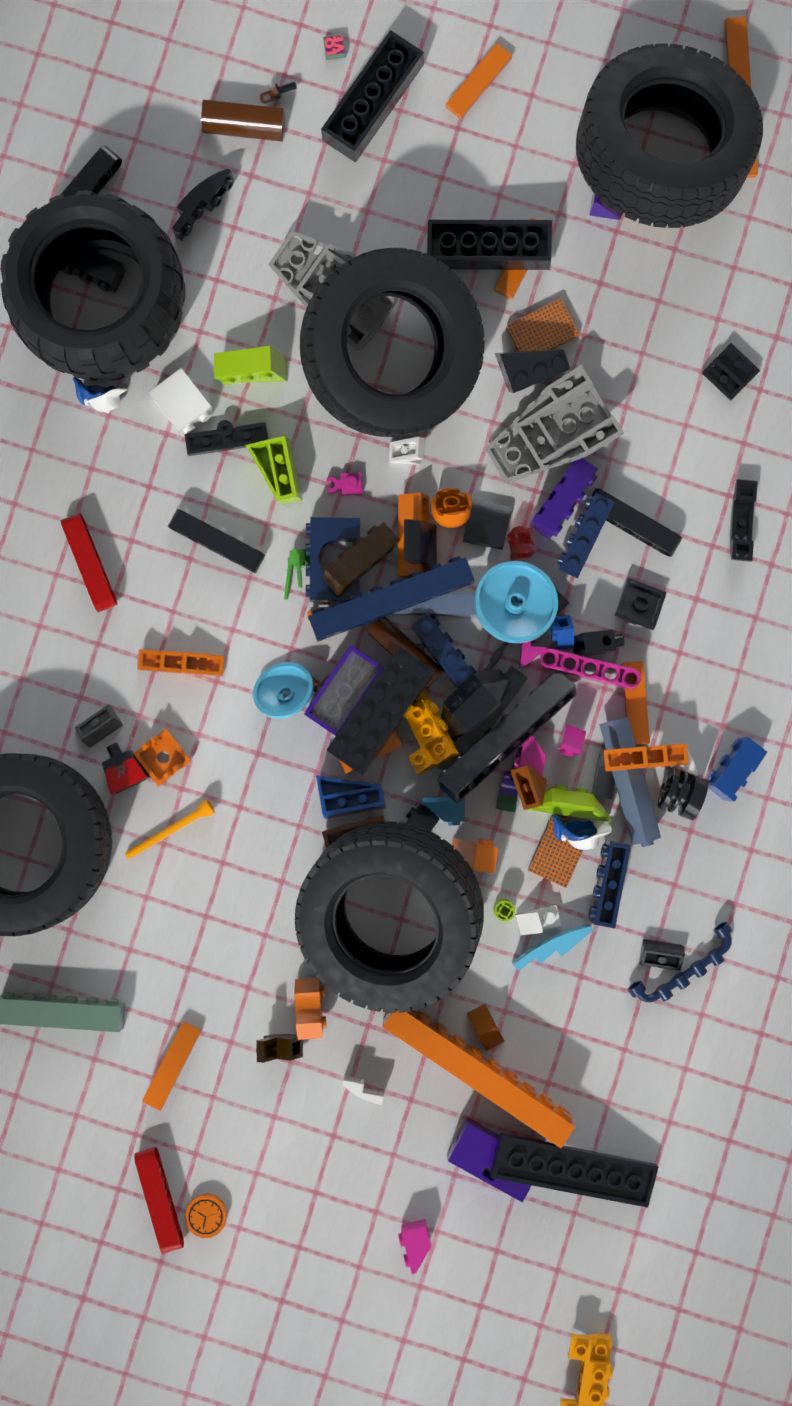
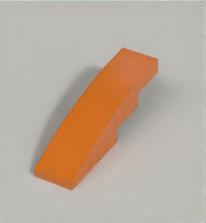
(180, 662)
(645, 757)
(171, 1066)

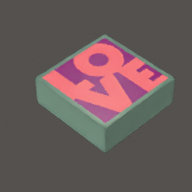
(334, 47)

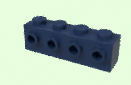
(586, 535)
(441, 649)
(610, 884)

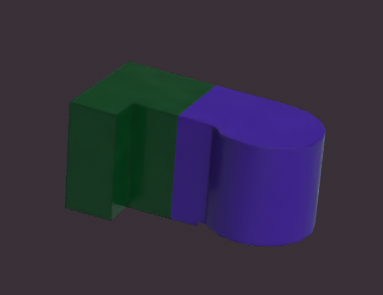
(507, 793)

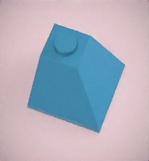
(446, 809)

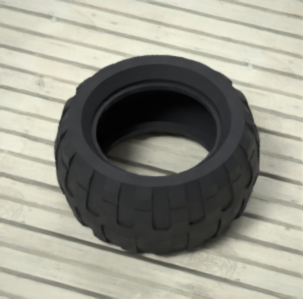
(98, 224)

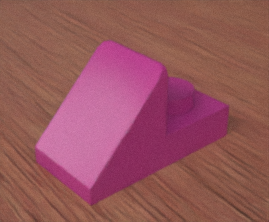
(529, 653)

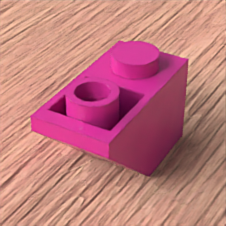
(571, 741)
(531, 755)
(417, 1243)

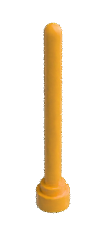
(204, 810)

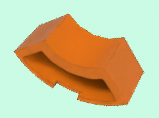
(308, 1008)

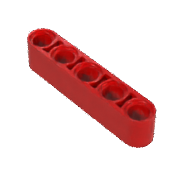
(89, 562)
(159, 1200)

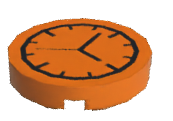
(206, 1215)

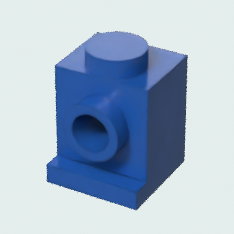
(562, 632)

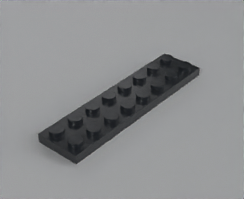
(573, 1170)

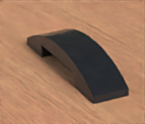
(742, 520)

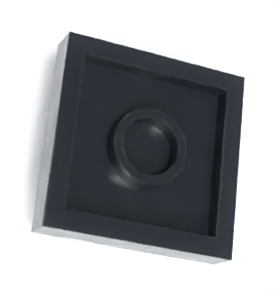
(640, 604)

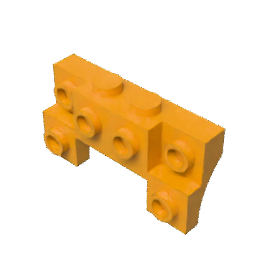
(431, 735)
(594, 1370)

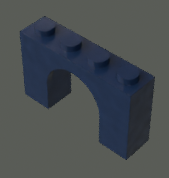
(323, 532)

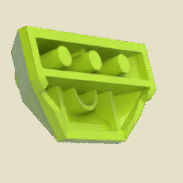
(572, 803)

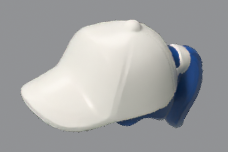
(99, 397)
(580, 834)

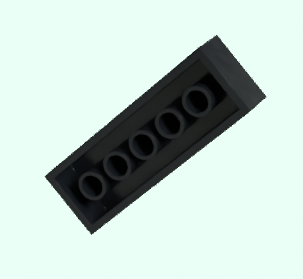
(372, 96)
(491, 244)
(381, 711)

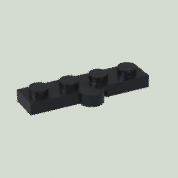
(225, 438)

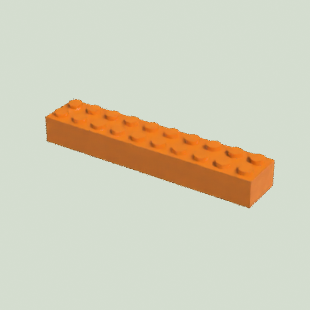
(482, 1074)

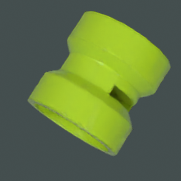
(504, 910)

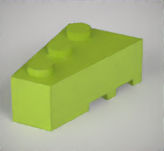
(250, 365)
(278, 467)

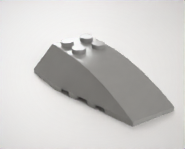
(305, 265)
(555, 429)

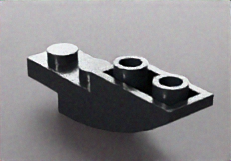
(205, 195)

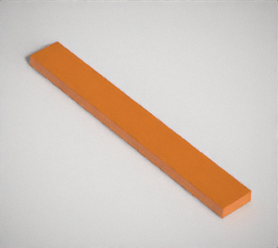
(738, 56)

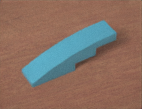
(561, 942)

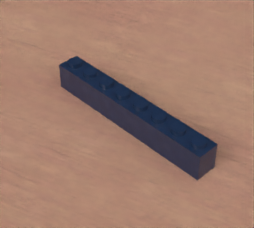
(391, 599)

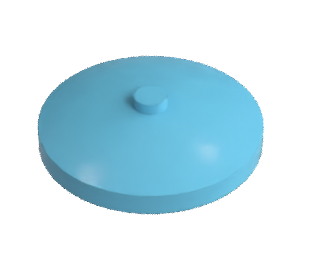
(516, 602)

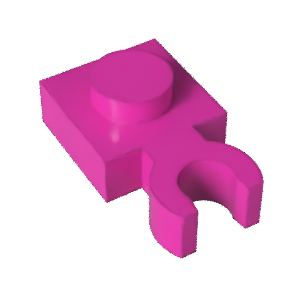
(349, 484)

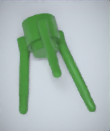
(297, 560)

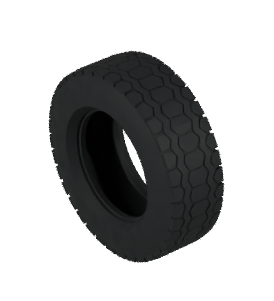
(682, 85)
(454, 327)
(84, 842)
(360, 970)

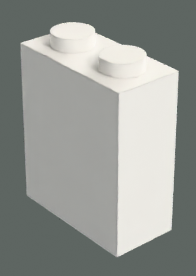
(181, 402)

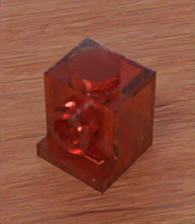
(521, 543)

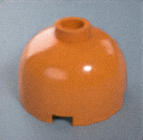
(451, 507)

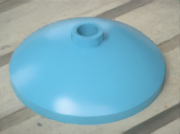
(278, 683)

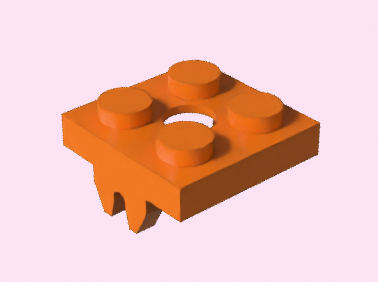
(149, 752)

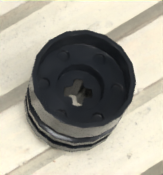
(688, 795)

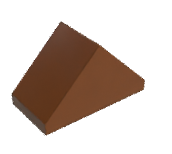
(530, 786)
(485, 1027)

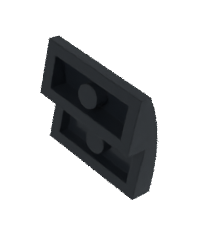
(730, 371)
(487, 524)
(420, 542)

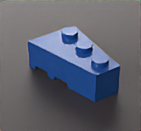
(735, 768)
(348, 797)

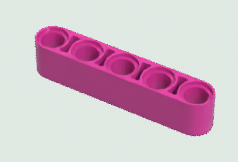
(600, 666)

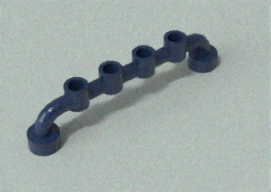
(696, 968)

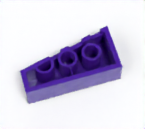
(563, 497)

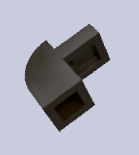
(279, 1047)

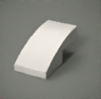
(356, 1086)

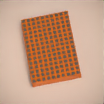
(543, 328)
(555, 858)

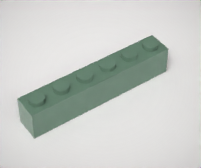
(61, 1013)

